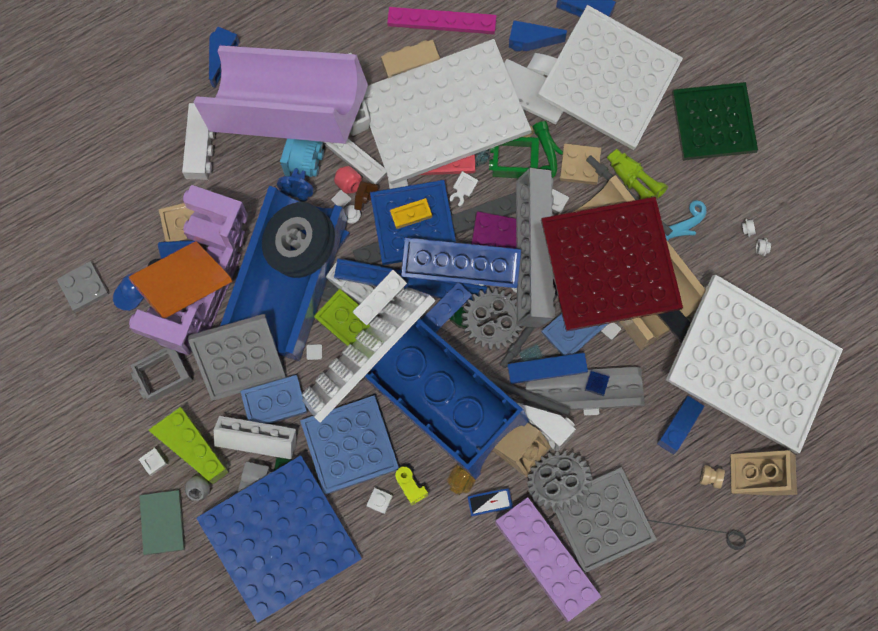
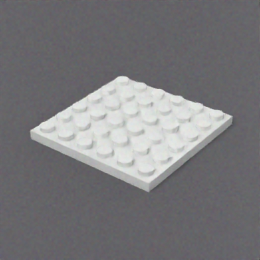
(610, 77)

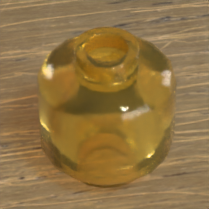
(460, 480)

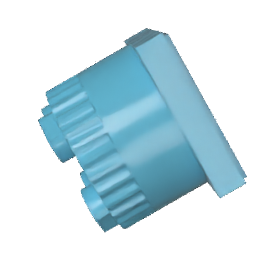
(303, 156)

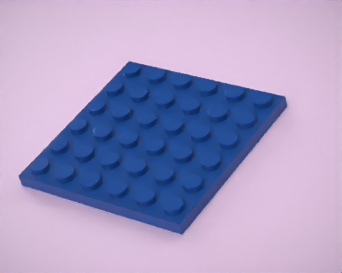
(279, 538)

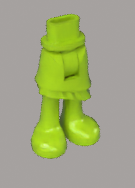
(630, 170)

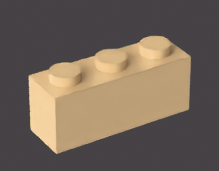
(409, 58)

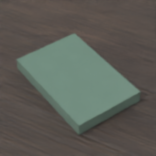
(161, 522)

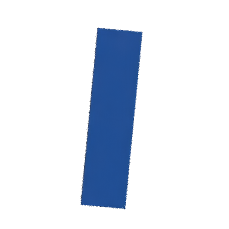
(547, 368)

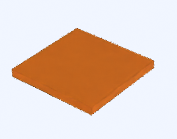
(180, 279)

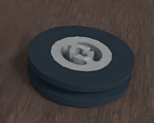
(311, 248)

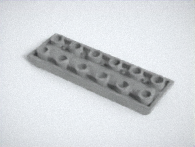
(622, 390)

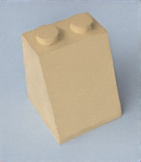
(522, 448)

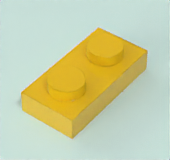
(411, 213)

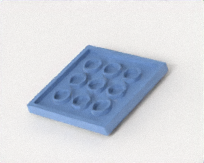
(349, 445)

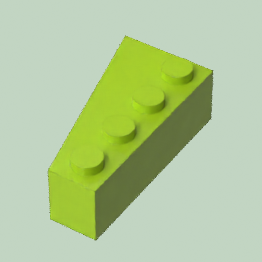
(187, 442)

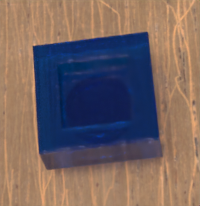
(597, 383)

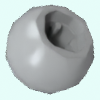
(197, 488)

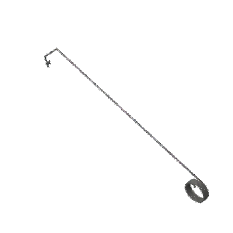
(728, 542)

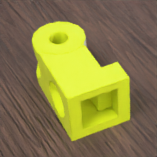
(412, 492)

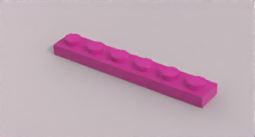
(441, 20)

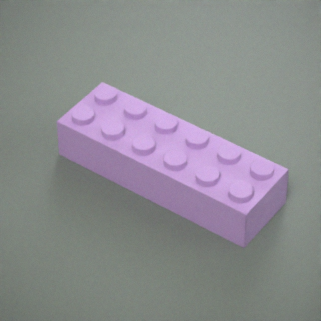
(547, 559)

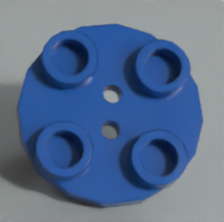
(295, 185)

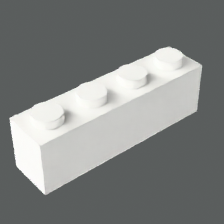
(197, 146)
(255, 437)

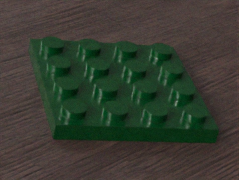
(714, 121)

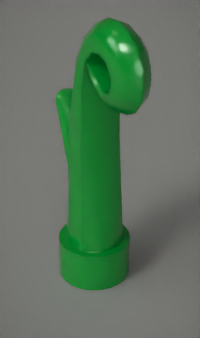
(549, 146)

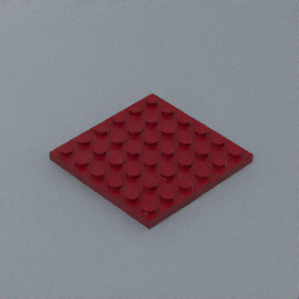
(611, 264)

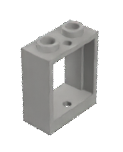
(153, 359)

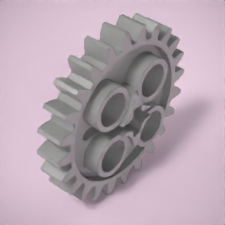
(485, 304)
(559, 481)

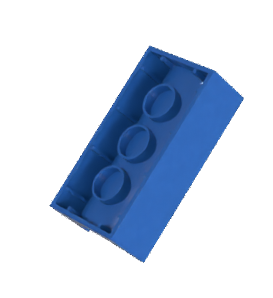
(284, 300)
(446, 396)

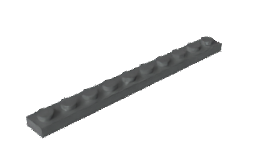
(461, 223)

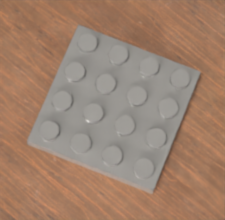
(237, 356)
(605, 523)

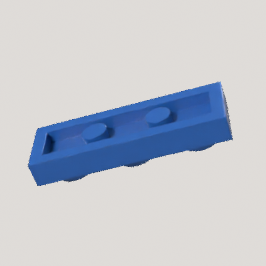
(447, 307)

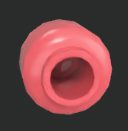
(347, 179)

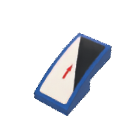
(490, 502)

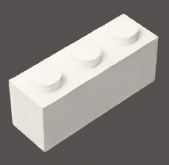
(379, 297)

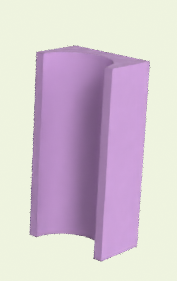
(285, 94)

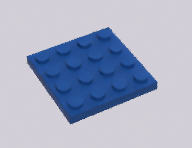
(436, 228)

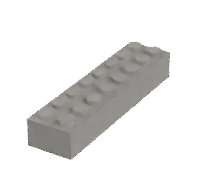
(535, 277)

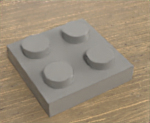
(82, 286)

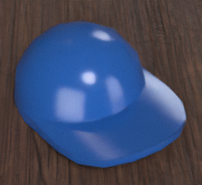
(126, 295)

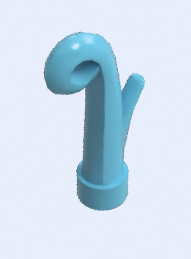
(682, 228)

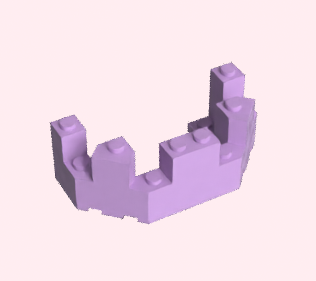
(215, 224)

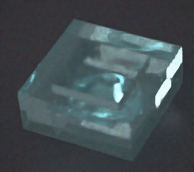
(531, 354)

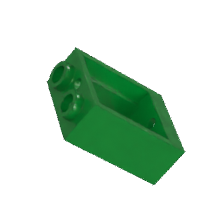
(514, 172)

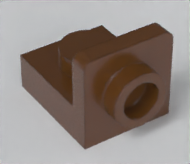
(363, 194)

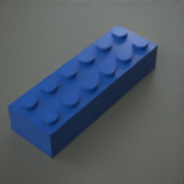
(461, 262)

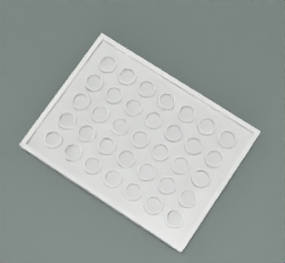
(444, 111)
(365, 351)
(754, 364)

